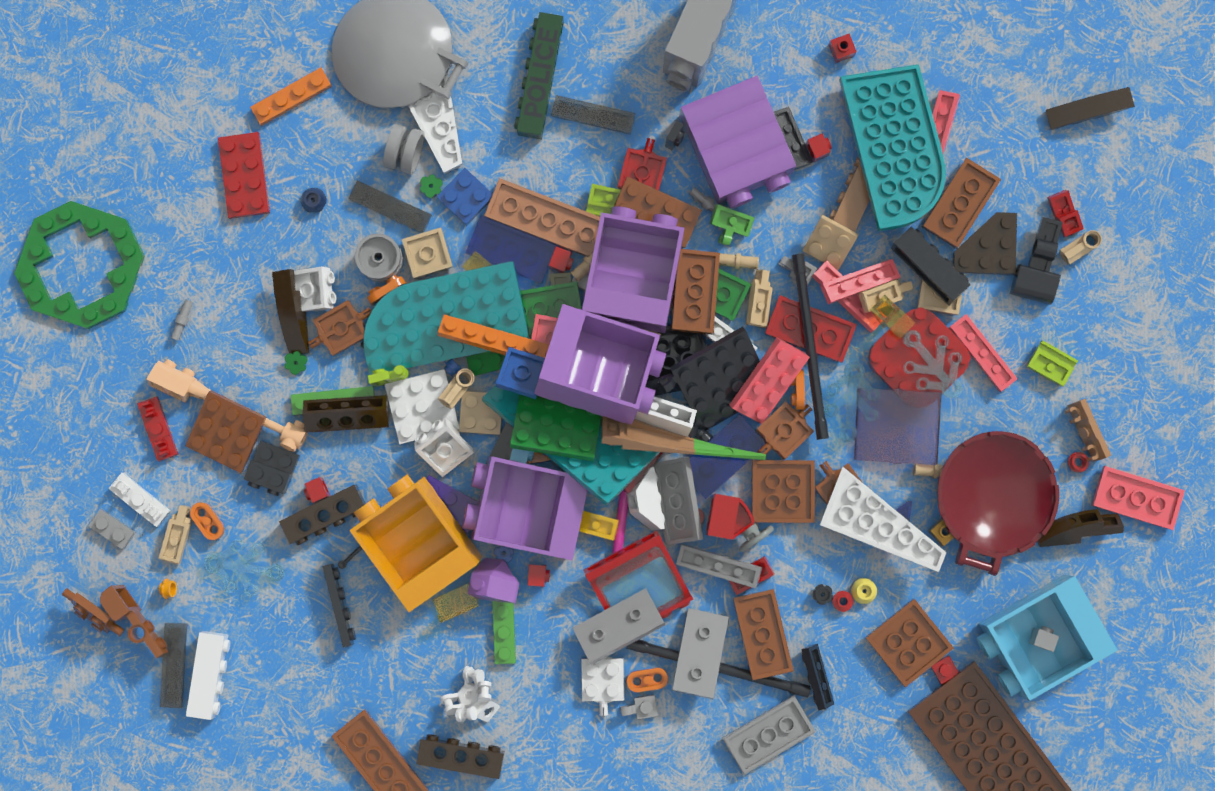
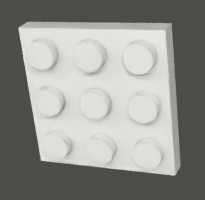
(417, 406)

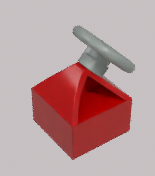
(730, 518)

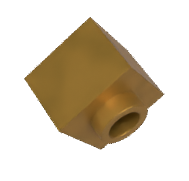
(936, 532)

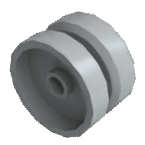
(403, 149)
(380, 245)

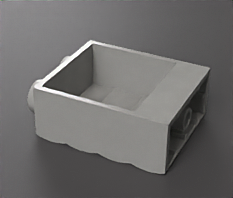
(695, 41)

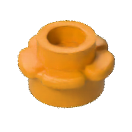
(167, 588)

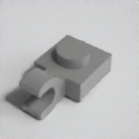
(787, 263)
(643, 707)

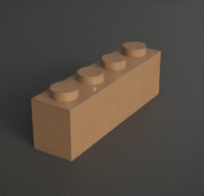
(853, 201)

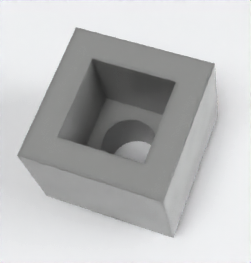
(1044, 638)

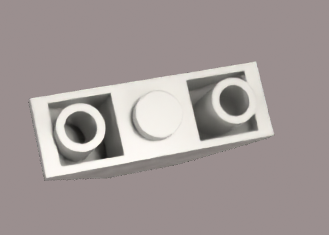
(645, 501)

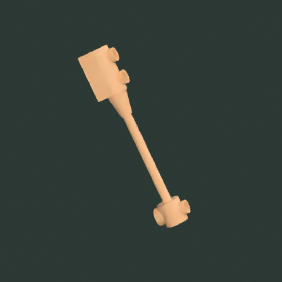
(184, 384)

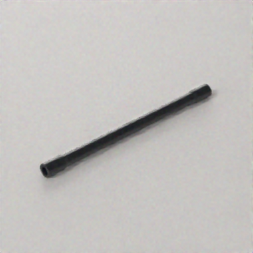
(800, 273)
(790, 686)

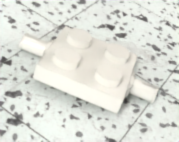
(603, 681)

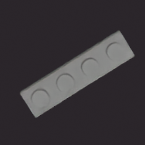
(719, 566)

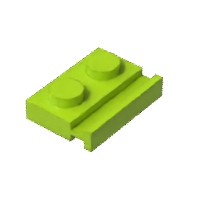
(601, 199)
(1052, 363)

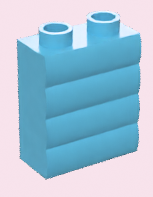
(1035, 670)

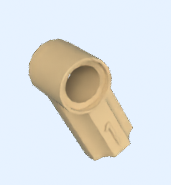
(1079, 247)
(456, 389)

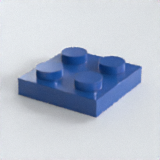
(465, 196)
(520, 372)

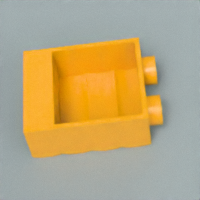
(414, 541)

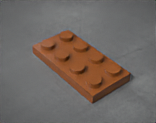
(649, 201)
(961, 203)
(695, 292)
(763, 634)

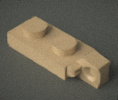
(892, 289)
(759, 300)
(176, 536)

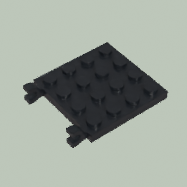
(713, 378)

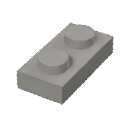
(112, 529)

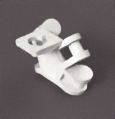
(472, 698)

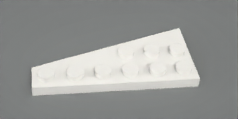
(437, 120)
(868, 518)

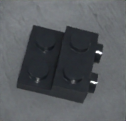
(271, 468)

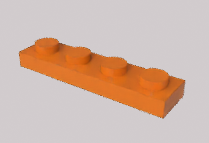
(291, 96)

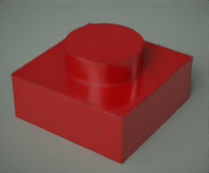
(944, 669)

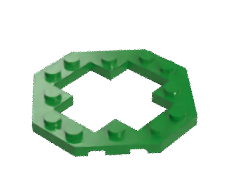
(37, 251)

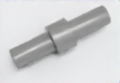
(707, 202)
(181, 319)

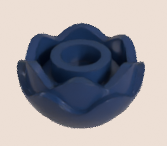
(318, 204)

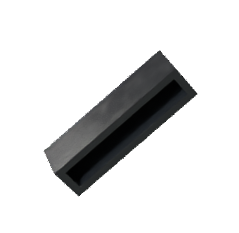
(930, 265)

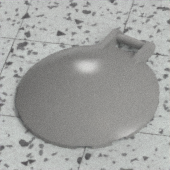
(394, 52)

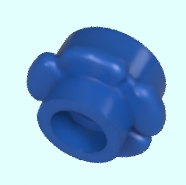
(452, 367)
(507, 557)

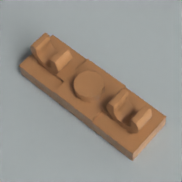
(1088, 430)

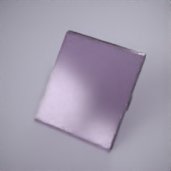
(904, 429)

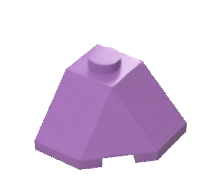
(493, 582)

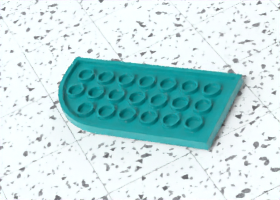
(895, 143)
(408, 318)
(612, 465)

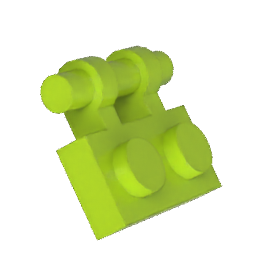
(381, 377)

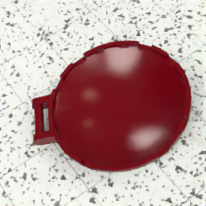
(997, 497)

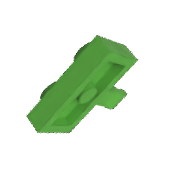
(731, 222)

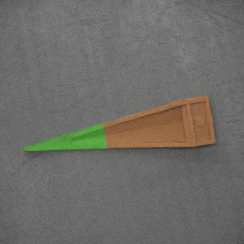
(651, 438)

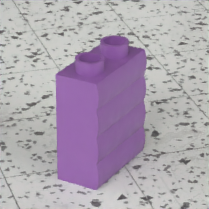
(738, 142)
(634, 269)
(600, 365)
(526, 508)

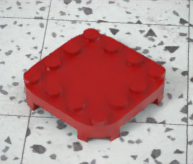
(890, 352)

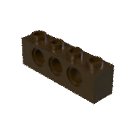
(346, 413)
(292, 524)
(428, 757)

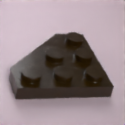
(990, 247)

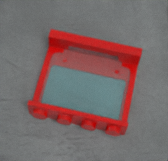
(640, 567)

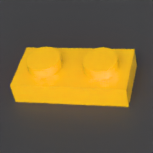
(598, 525)

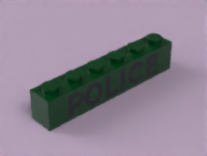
(540, 75)

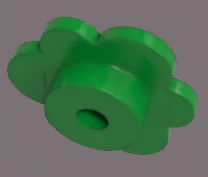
(431, 180)
(294, 367)

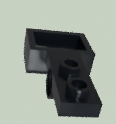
(1035, 280)

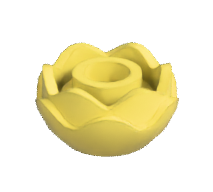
(857, 590)

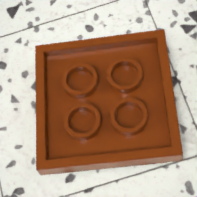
(225, 431)
(783, 491)
(909, 642)

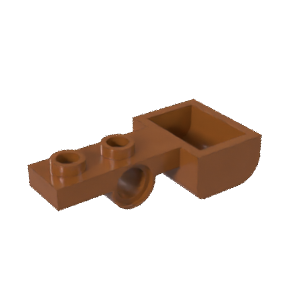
(122, 606)

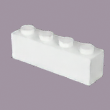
(669, 416)
(207, 675)

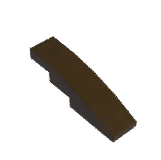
(1090, 108)
(289, 310)

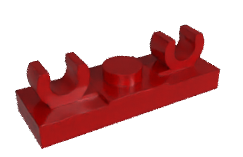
(157, 429)

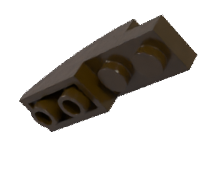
(1086, 523)

